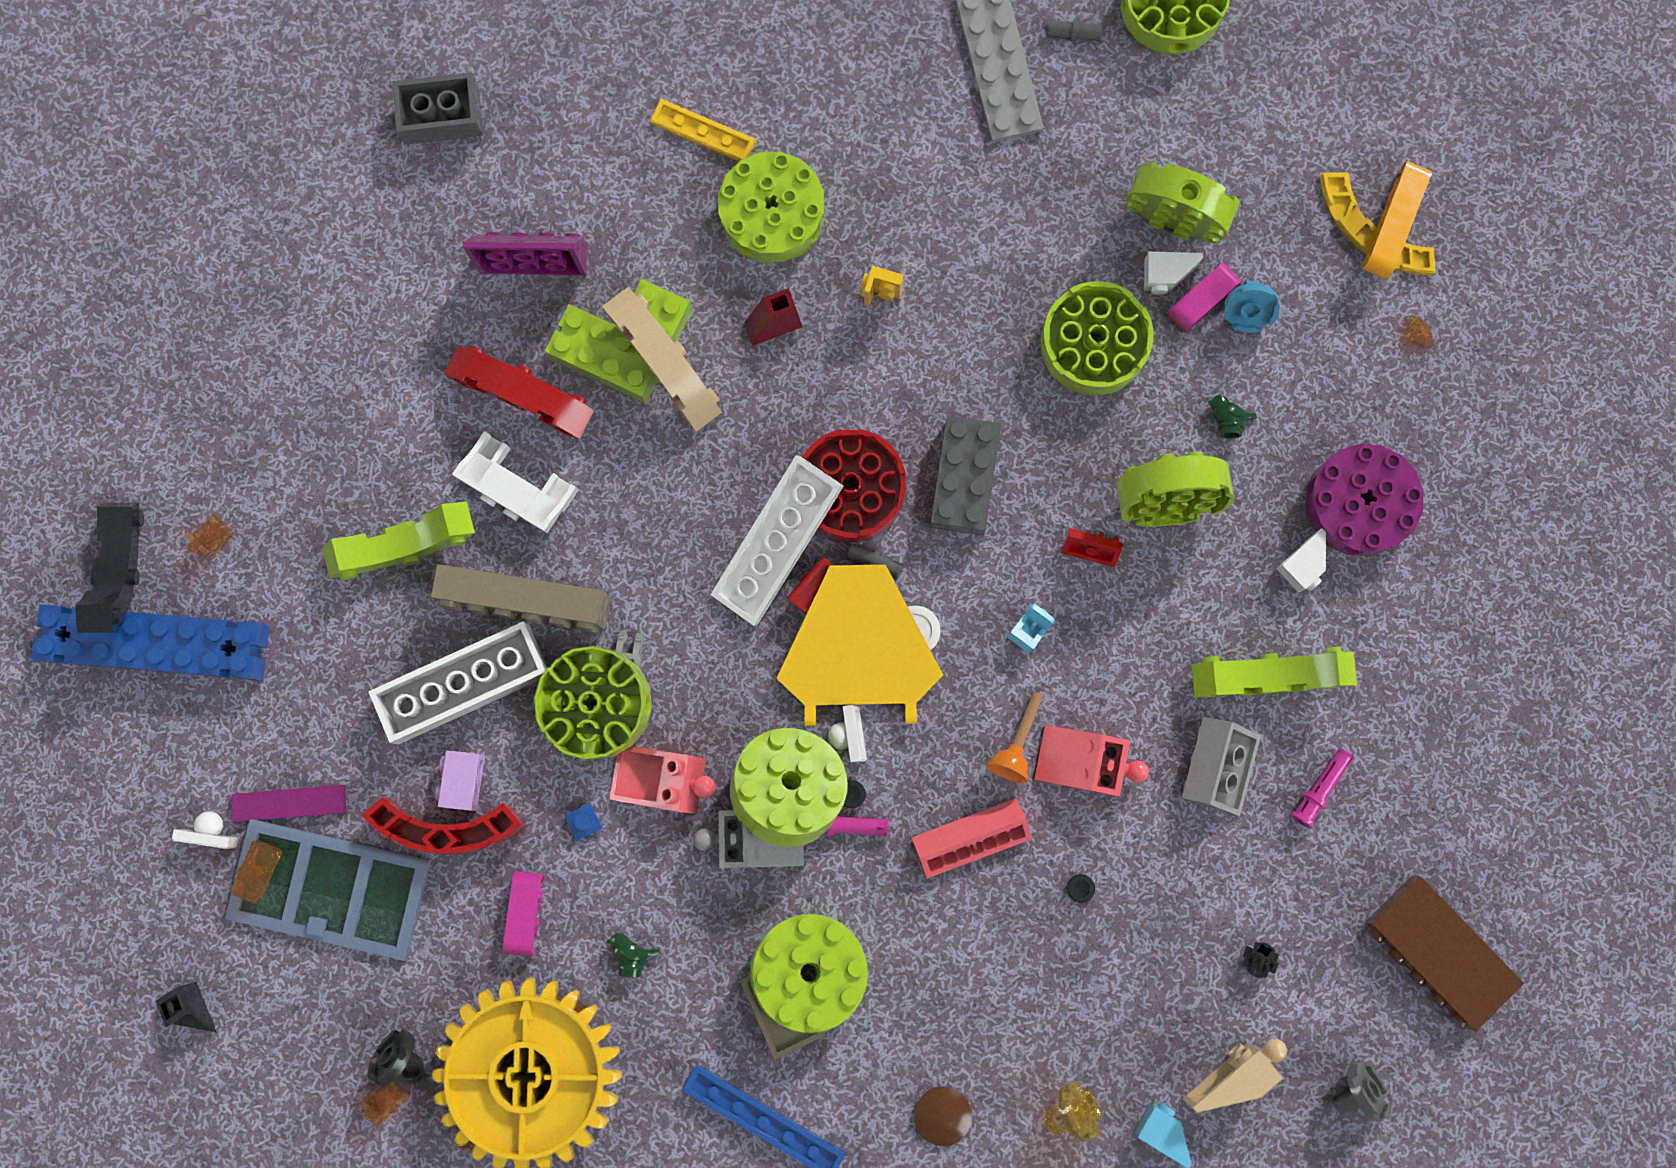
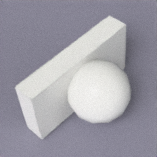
(849, 734)
(206, 833)

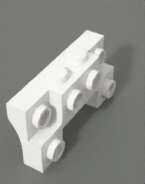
(498, 485)

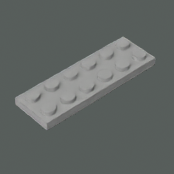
(1000, 68)

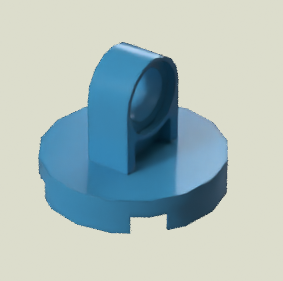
(1251, 307)

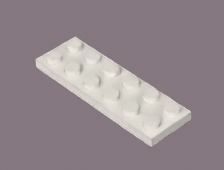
(776, 540)

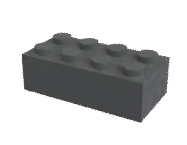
(965, 475)

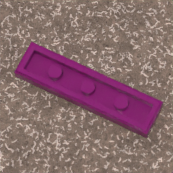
(289, 803)

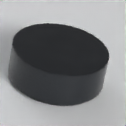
(855, 794)
(1080, 888)

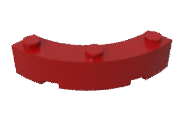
(520, 390)
(445, 839)

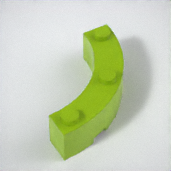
(400, 543)
(1274, 674)

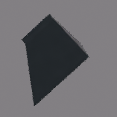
(185, 1008)

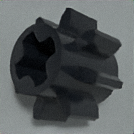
(1260, 960)

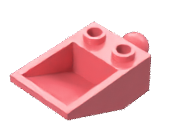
(1080, 761)
(660, 780)

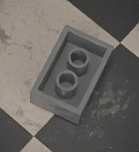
(437, 108)

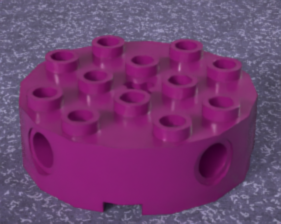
(1388, 487)

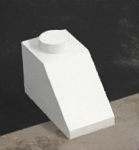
(1168, 269)
(1306, 563)

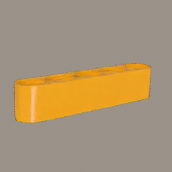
(1396, 220)

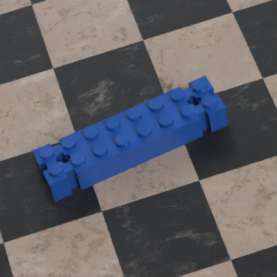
(155, 644)

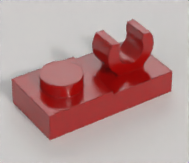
(1092, 547)

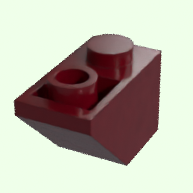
(773, 317)

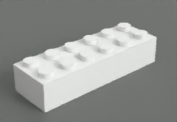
(459, 683)

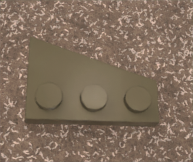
(778, 1038)

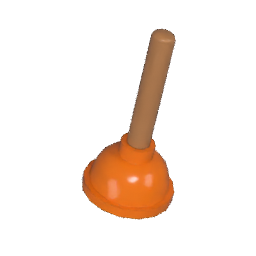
(1010, 762)

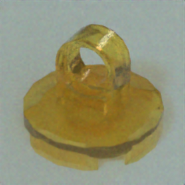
(1078, 1112)

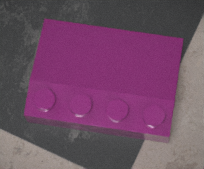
(528, 254)

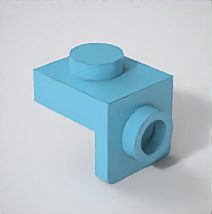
(1031, 628)

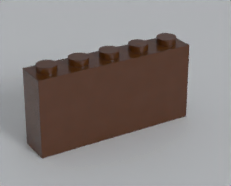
(1443, 954)

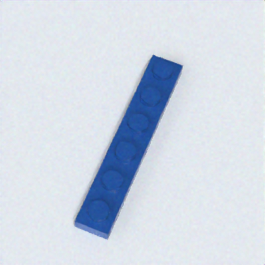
(762, 1120)

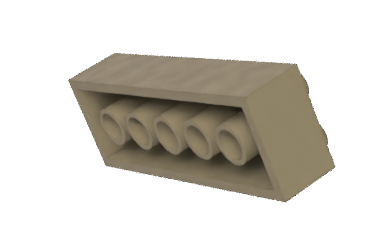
(521, 597)

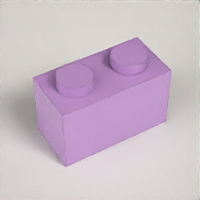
(460, 780)

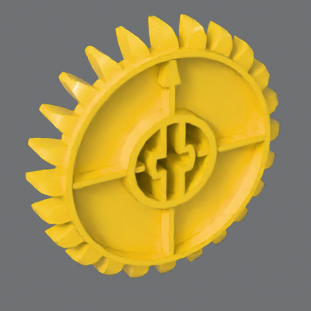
(521, 1121)

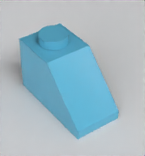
(1164, 1133)

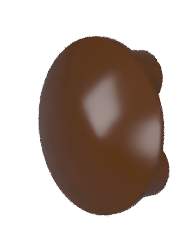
(943, 1116)

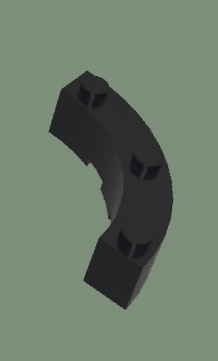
(114, 571)

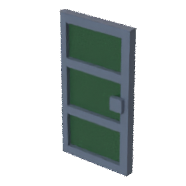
(336, 891)

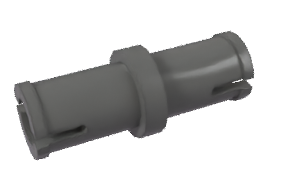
(1075, 30)
(867, 557)

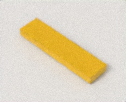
(702, 131)

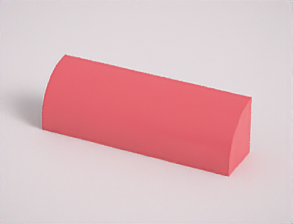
(972, 838)

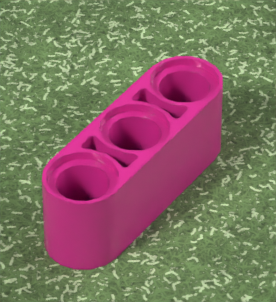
(1204, 296)
(522, 913)

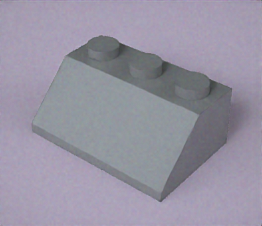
(1221, 765)

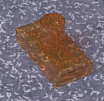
(255, 871)

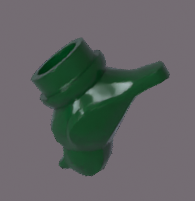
(1229, 417)
(629, 955)

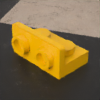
(884, 282)

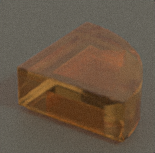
(1418, 333)

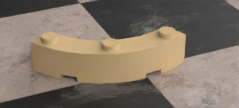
(663, 358)

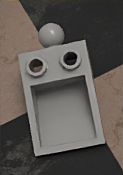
(751, 850)

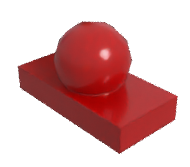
(806, 590)

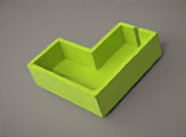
(604, 354)

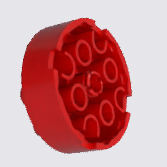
(881, 480)

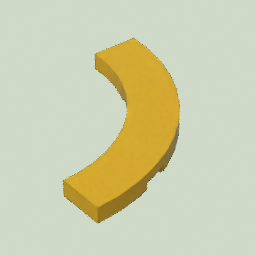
(1360, 230)

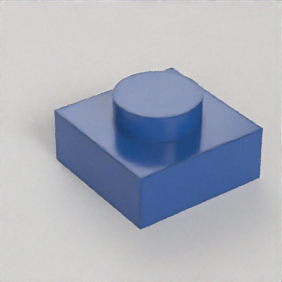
(583, 822)

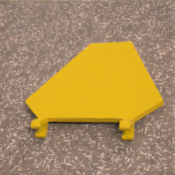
(859, 646)

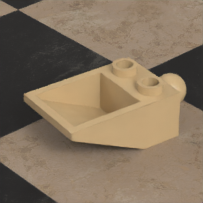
(1240, 1078)

